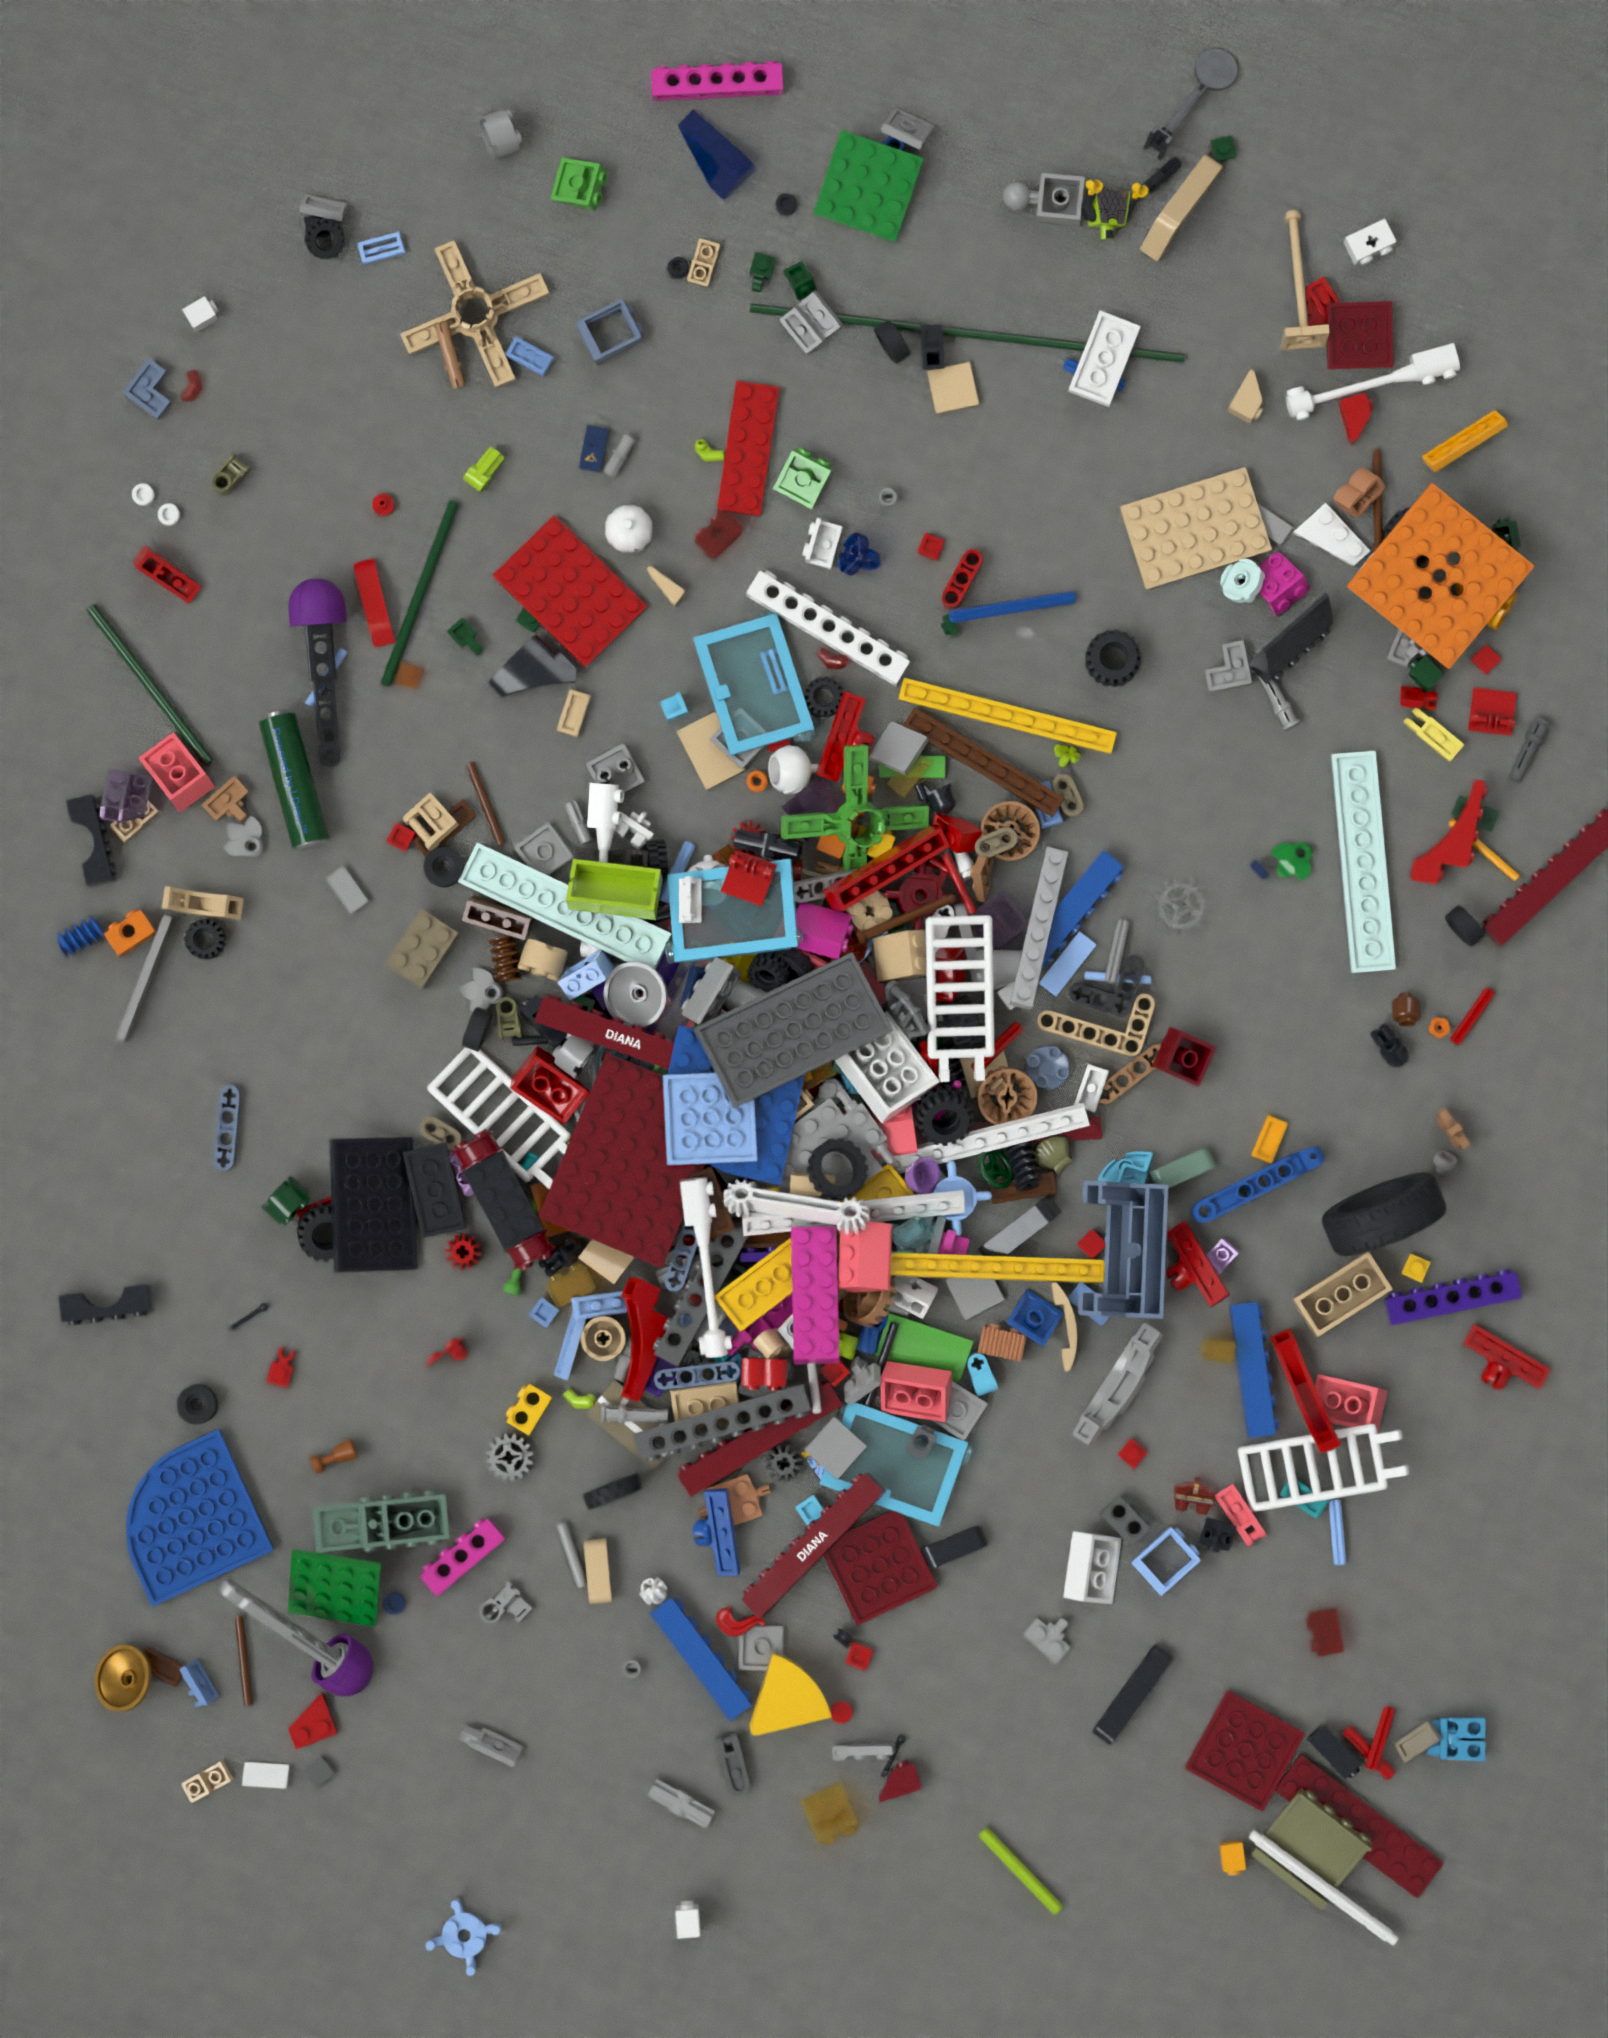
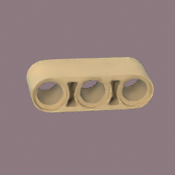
(597, 1571)

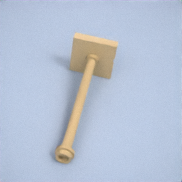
(1304, 335)

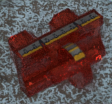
(1193, 1493)

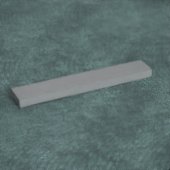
(145, 978)

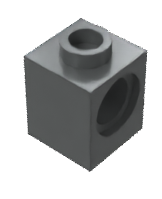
(918, 1451)

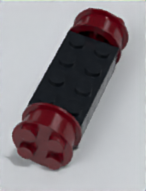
(503, 1200)

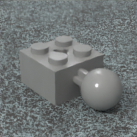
(1051, 188)

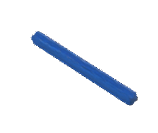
(1012, 607)

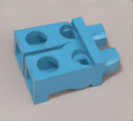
(1452, 1732)

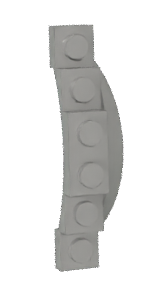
(1119, 1386)

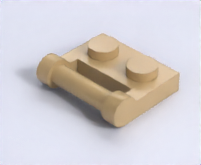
(437, 818)

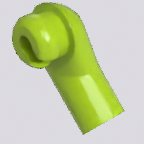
(706, 453)
(579, 1402)

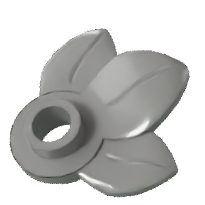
(242, 836)
(479, 989)

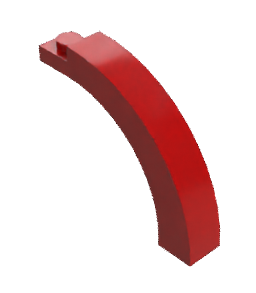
(1304, 1391)

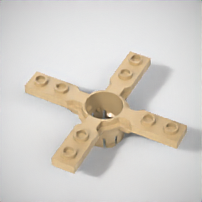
(483, 333)

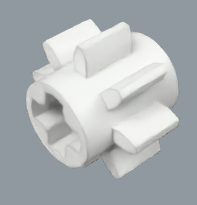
(653, 1591)

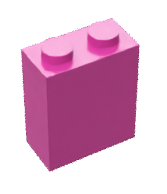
(823, 930)

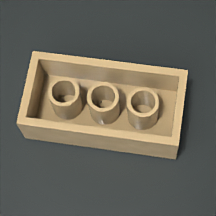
(1341, 1294)

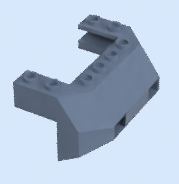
(1133, 1250)

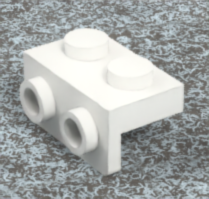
(822, 543)

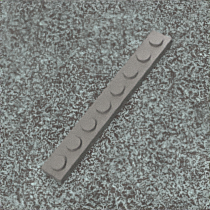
(1038, 928)

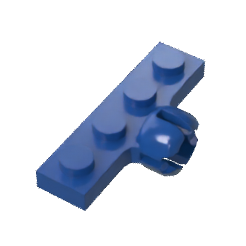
(719, 1532)

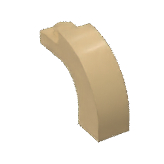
(202, 903)

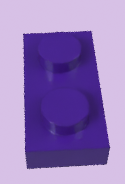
(752, 1254)

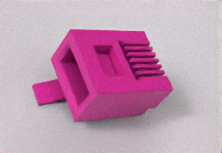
(953, 1244)

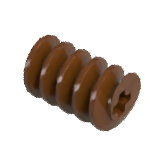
(505, 959)

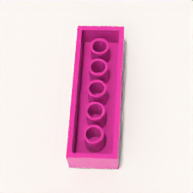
(814, 1295)

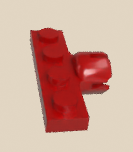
(843, 733)
(1194, 1266)
(1504, 1360)

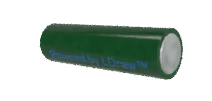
(293, 780)

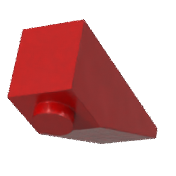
(166, 574)

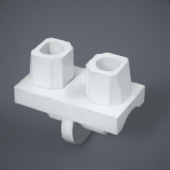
(641, 833)

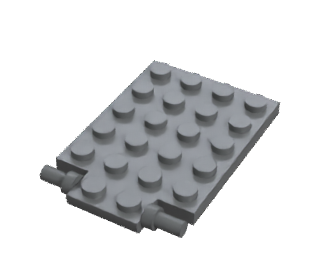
(829, 1123)

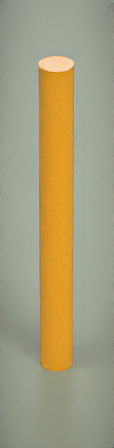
(1490, 855)

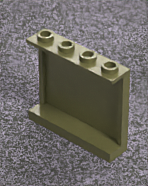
(1316, 1840)

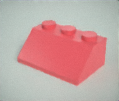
(900, 1133)
(865, 1259)
(916, 1391)

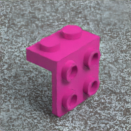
(1282, 583)

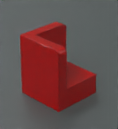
(834, 1372)

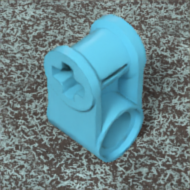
(981, 1378)

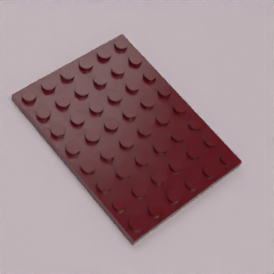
(616, 1167)

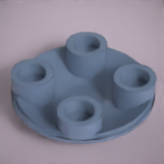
(1048, 1067)

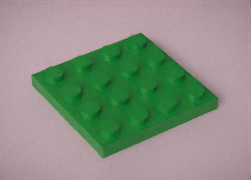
(868, 185)
(334, 1587)

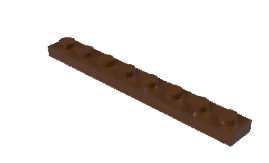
(984, 763)

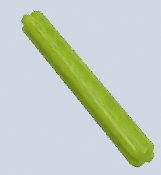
(1020, 1870)

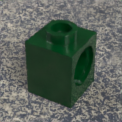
(1424, 673)

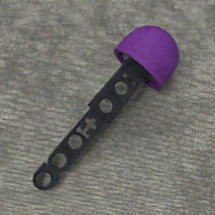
(317, 606)

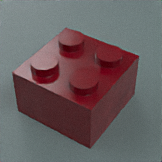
(1184, 1056)

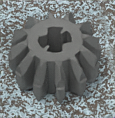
(779, 1456)

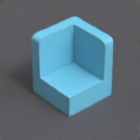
(674, 707)

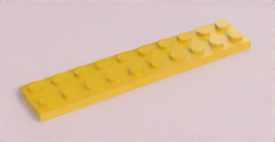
(771, 1278)

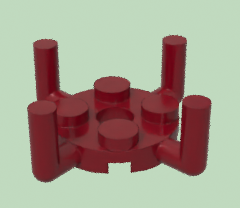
(907, 889)

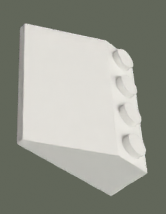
(888, 1073)

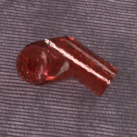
(193, 388)

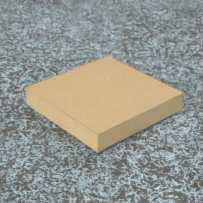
(952, 388)

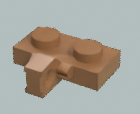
(227, 801)
(981, 878)
(1453, 1129)

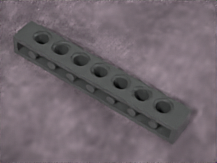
(675, 1354)
(646, 1439)

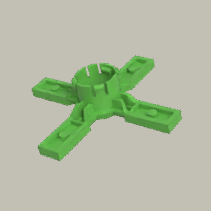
(856, 800)

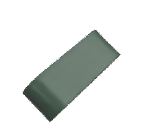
(1184, 1168)

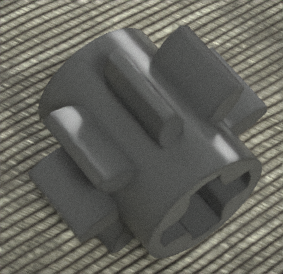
(693, 1354)

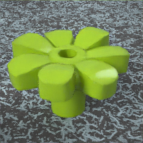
(1066, 754)

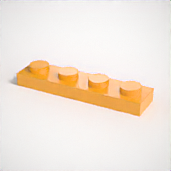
(1464, 441)

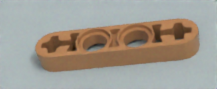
(1129, 1072)

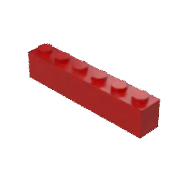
(886, 868)

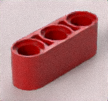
(965, 569)

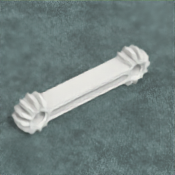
(796, 1206)

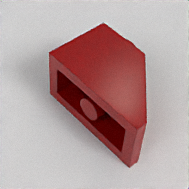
(1355, 414)

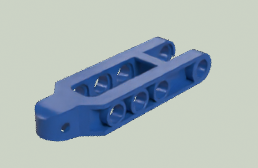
(1229, 1198)

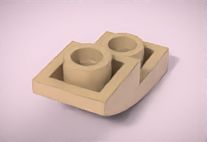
(703, 262)
(129, 828)
(207, 1781)

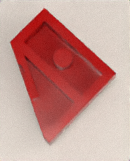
(1316, 297)
(313, 1724)

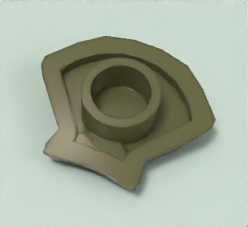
(1053, 1153)

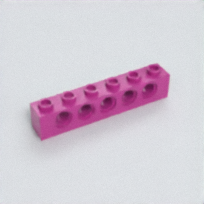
(726, 89)

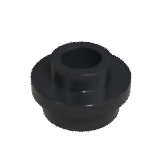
(678, 261)

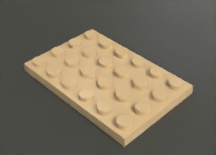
(1195, 528)

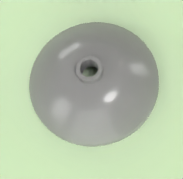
(623, 996)

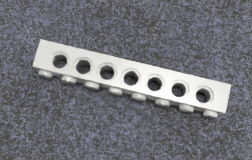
(767, 580)

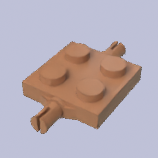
(743, 1498)

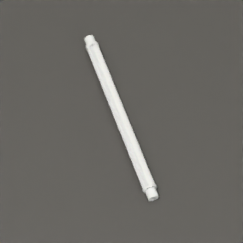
(1323, 1887)

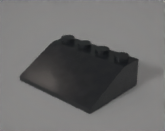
(1294, 640)

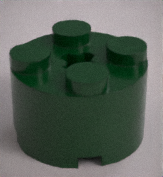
(286, 1200)

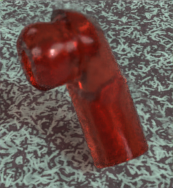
(832, 662)

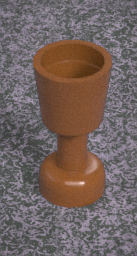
(342, 1453)

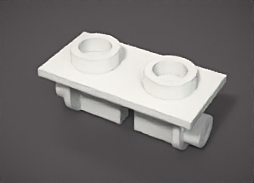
(690, 900)

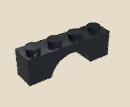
(98, 867)
(133, 1300)

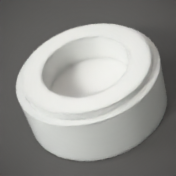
(143, 494)
(169, 514)

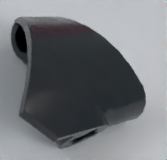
(532, 667)

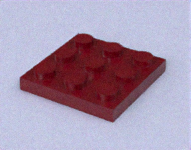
(1359, 335)

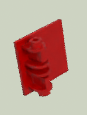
(1492, 711)
(748, 878)
(453, 1347)

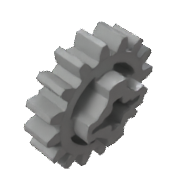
(507, 1446)

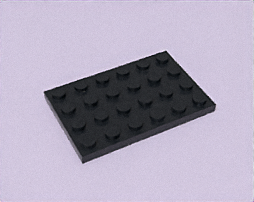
(372, 1205)

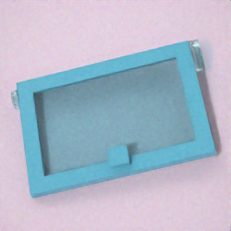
(754, 685)
(732, 924)
(912, 1484)

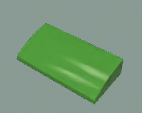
(927, 1347)

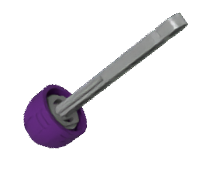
(340, 1665)

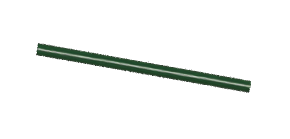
(419, 593)
(149, 684)

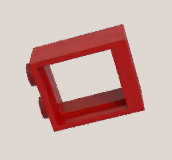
(949, 976)

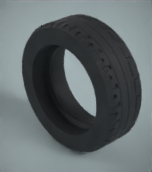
(1384, 1214)

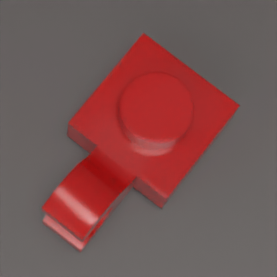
(1414, 698)

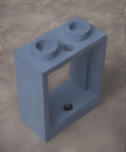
(583, 324)

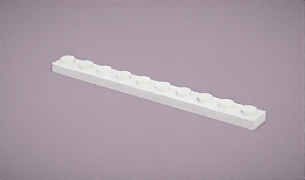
(998, 1136)
(880, 1210)

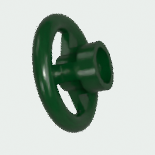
(993, 1169)

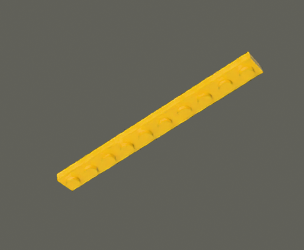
(1007, 716)
(997, 1268)

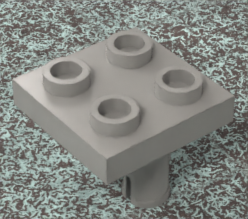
(616, 768)

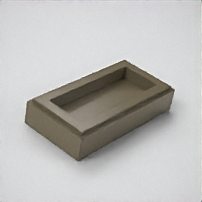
(1417, 1741)

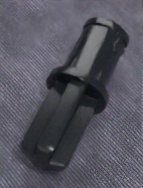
(1162, 174)

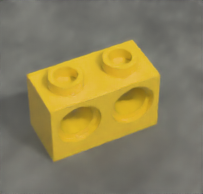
(533, 1411)

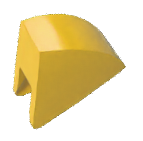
(787, 1698)

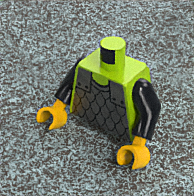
(1109, 207)

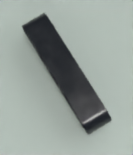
(1132, 1694)

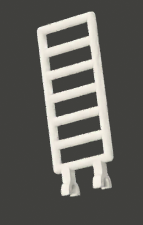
(933, 987)
(464, 1116)
(1317, 1495)

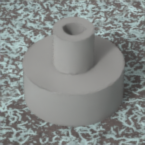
(1444, 1161)

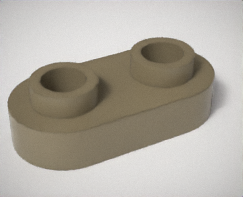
(1070, 795)
(995, 842)
(441, 1133)

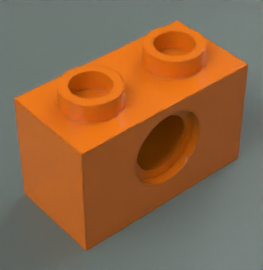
(143, 931)

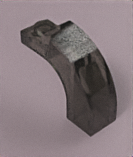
(624, 857)

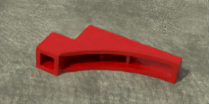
(1456, 844)
(645, 1328)

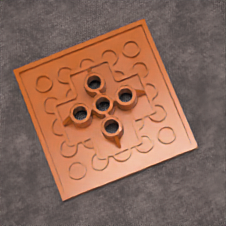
(1443, 621)

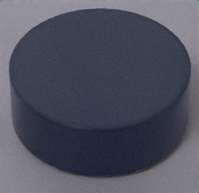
(1258, 869)
(394, 1603)

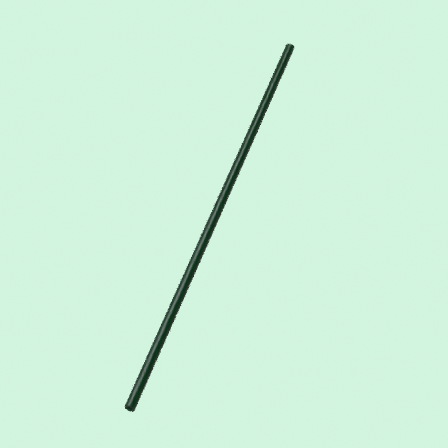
(977, 334)

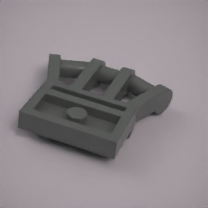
(899, 1015)

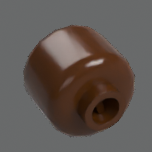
(1406, 1009)

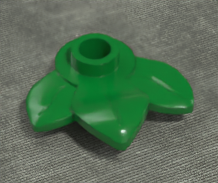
(1290, 862)

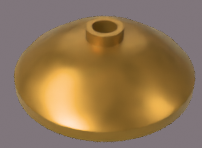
(114, 1678)

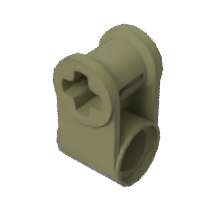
(231, 474)
(508, 1020)

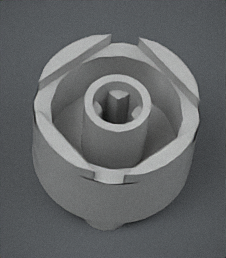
(499, 134)
(575, 1055)

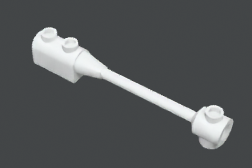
(1422, 367)
(605, 818)
(699, 1214)

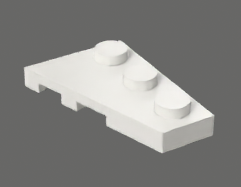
(1332, 535)

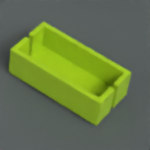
(614, 889)

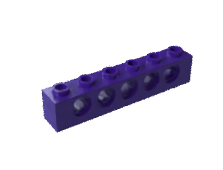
(1509, 1291)

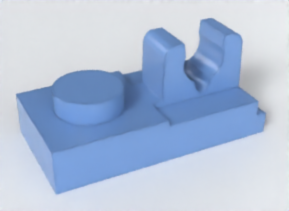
(199, 1683)

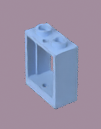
(583, 977)
(1191, 1551)

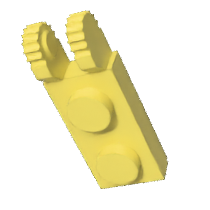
(1435, 735)

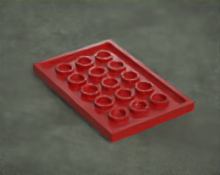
(569, 591)

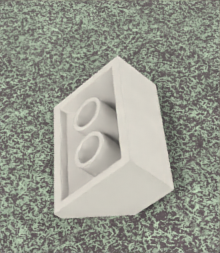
(1092, 1567)

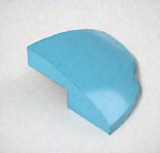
(1132, 1169)

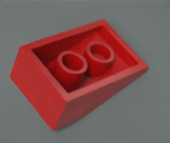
(548, 1086)

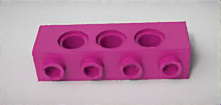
(438, 1582)

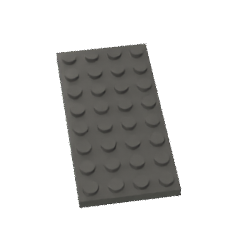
(793, 1030)

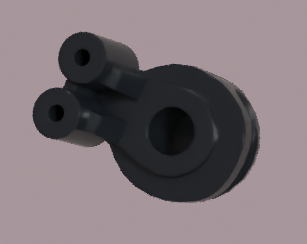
(940, 799)
(1392, 1048)
(563, 1255)

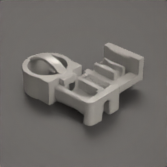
(509, 1602)

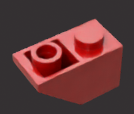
(958, 832)

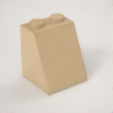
(900, 956)
(606, 1260)

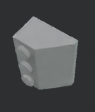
(711, 991)

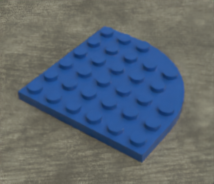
(773, 1113)
(192, 1520)

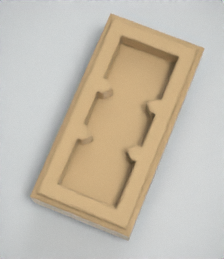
(573, 713)

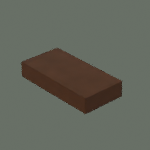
(164, 1666)

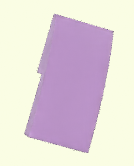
(1222, 1254)

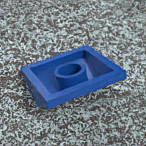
(1035, 1317)

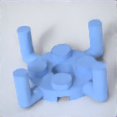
(956, 1183)
(460, 1948)

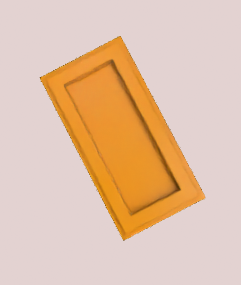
(1269, 1139)

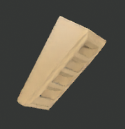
(668, 587)

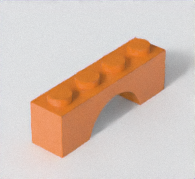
(831, 844)

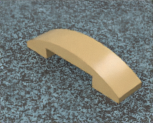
(1068, 1354)

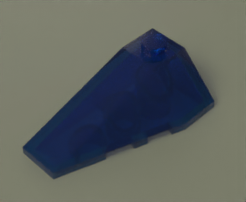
(715, 155)

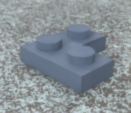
(142, 389)

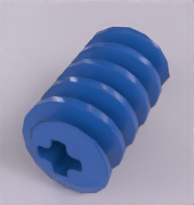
(79, 936)

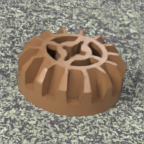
(1018, 812)
(1010, 1108)
(868, 1307)

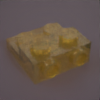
(830, 1814)

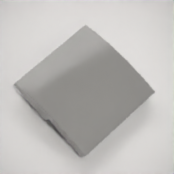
(810, 321)

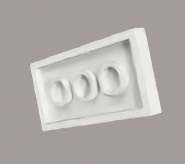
(1104, 358)

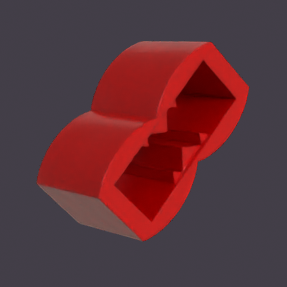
(764, 1372)

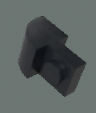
(932, 347)

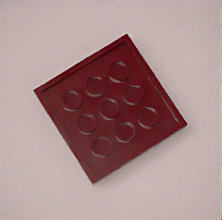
(879, 1567)
(1244, 1750)

